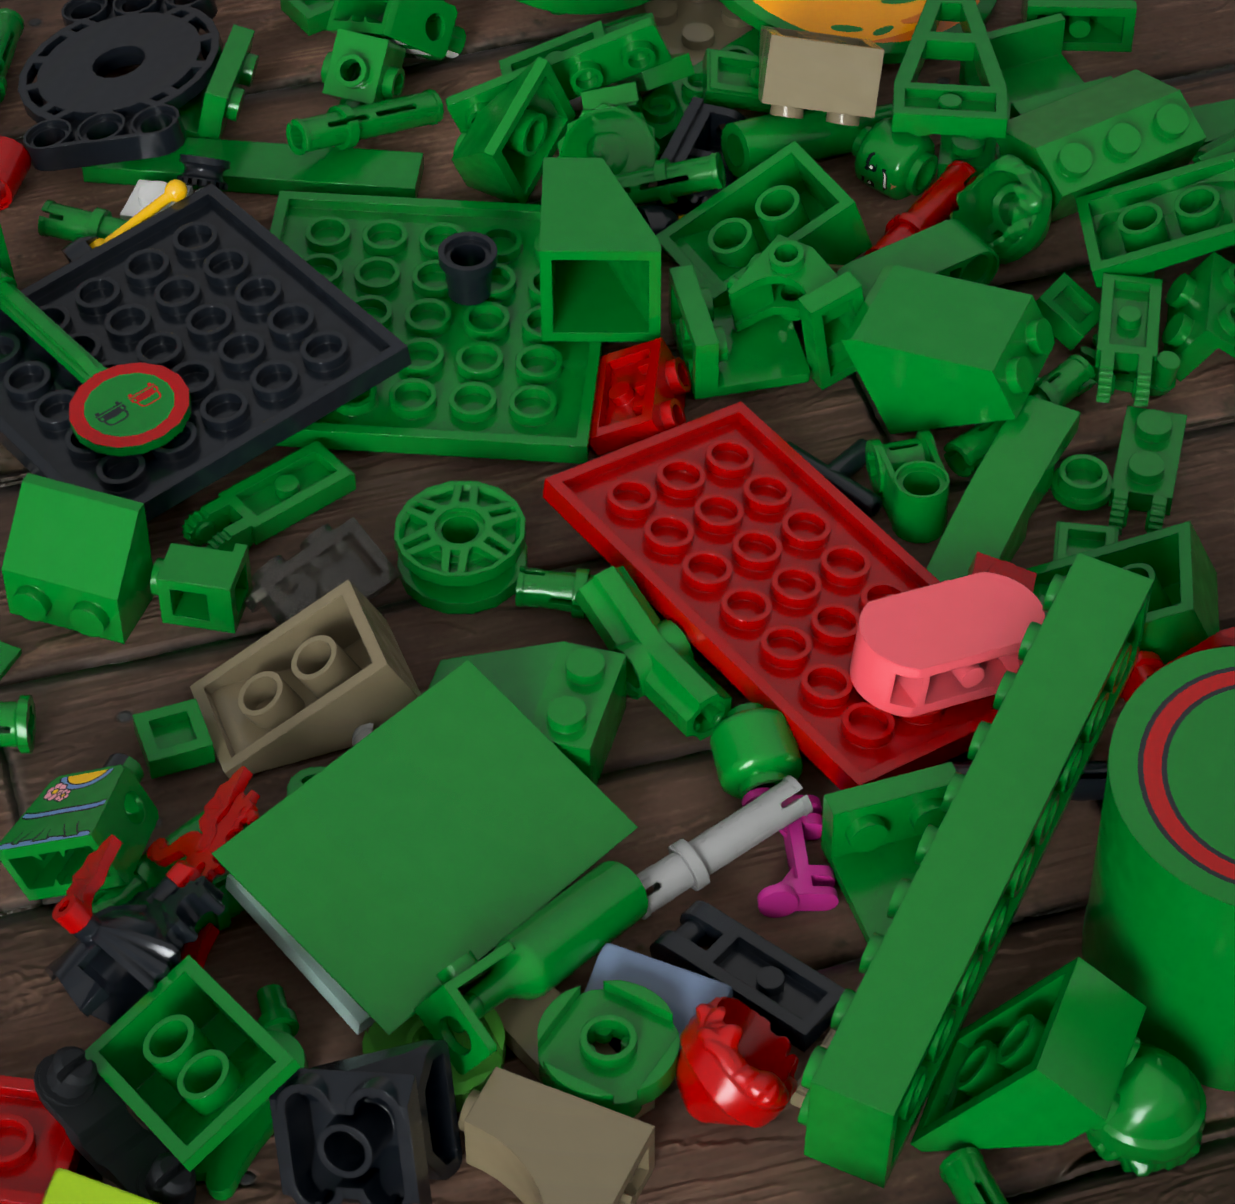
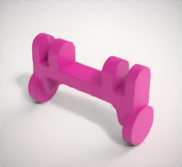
(805, 885)

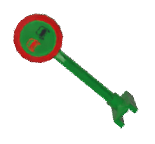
(115, 408)

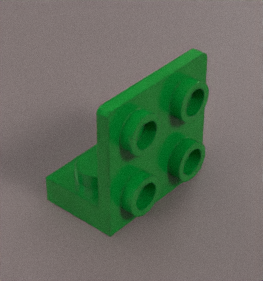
(721, 358)
(874, 838)

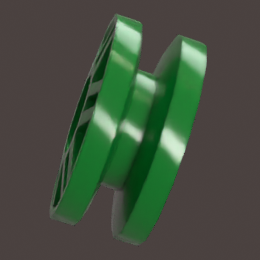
(460, 546)

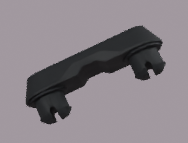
(107, 1132)

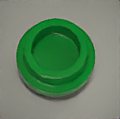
(1082, 483)

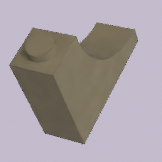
(555, 1144)

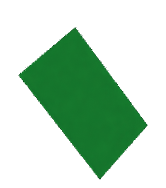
(425, 843)

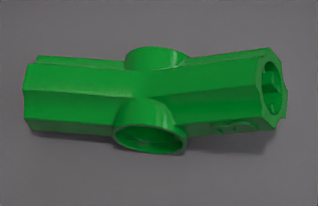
(656, 654)

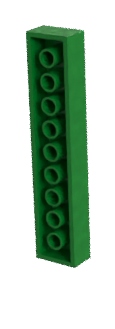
(972, 872)

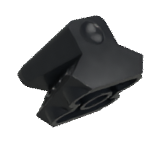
(369, 1127)

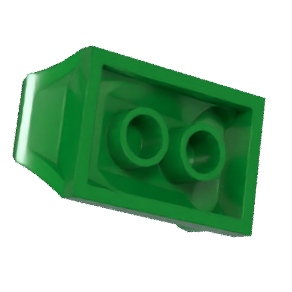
(1160, 219)

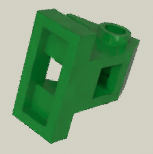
(823, 305)

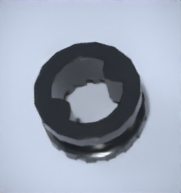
(203, 171)

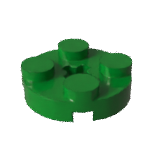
(617, 1080)

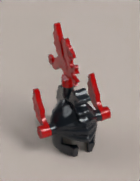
(138, 943)

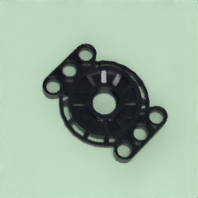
(119, 118)

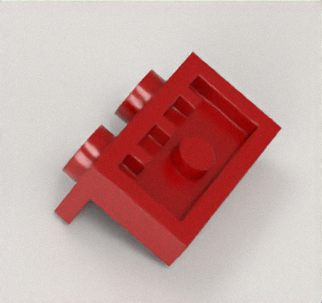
(637, 395)

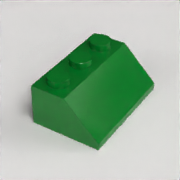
(1105, 137)

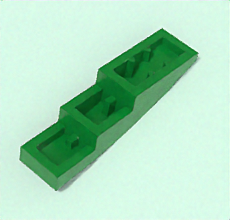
(1005, 488)

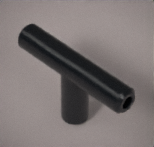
(841, 470)

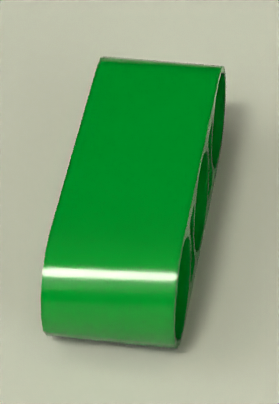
(941, 249)

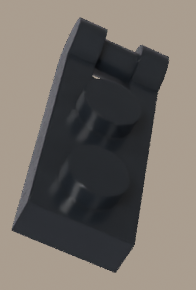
(762, 975)

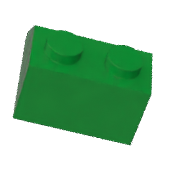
(78, 559)

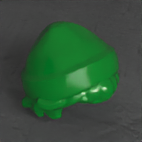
(1007, 207)
(1157, 1115)

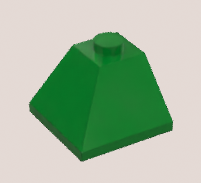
(513, 134)

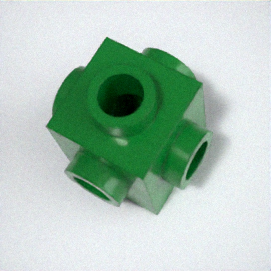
(363, 69)

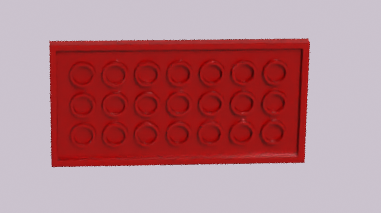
(764, 581)

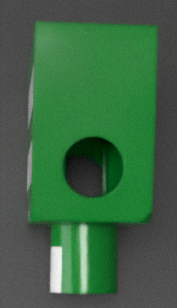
(420, 26)

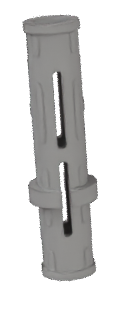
(694, 861)

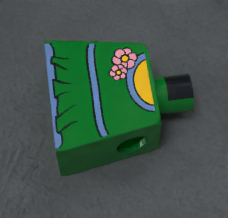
(73, 821)

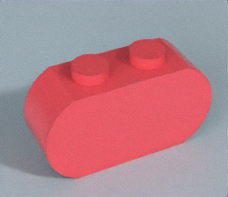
(941, 643)

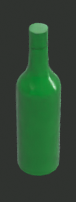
(758, 138)
(561, 937)

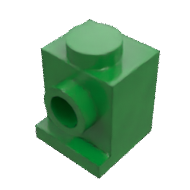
(202, 586)

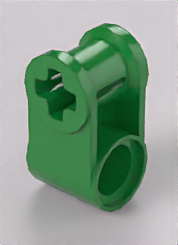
(911, 485)

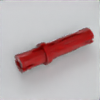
(931, 207)

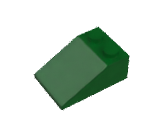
(780, 197)
(1184, 587)
(564, 690)
(191, 1062)
(1035, 1066)

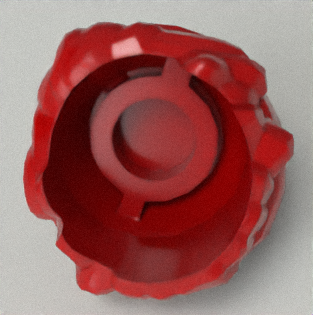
(734, 1066)

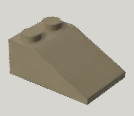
(819, 74)
(306, 685)

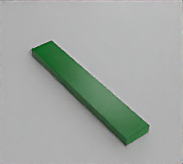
(276, 168)

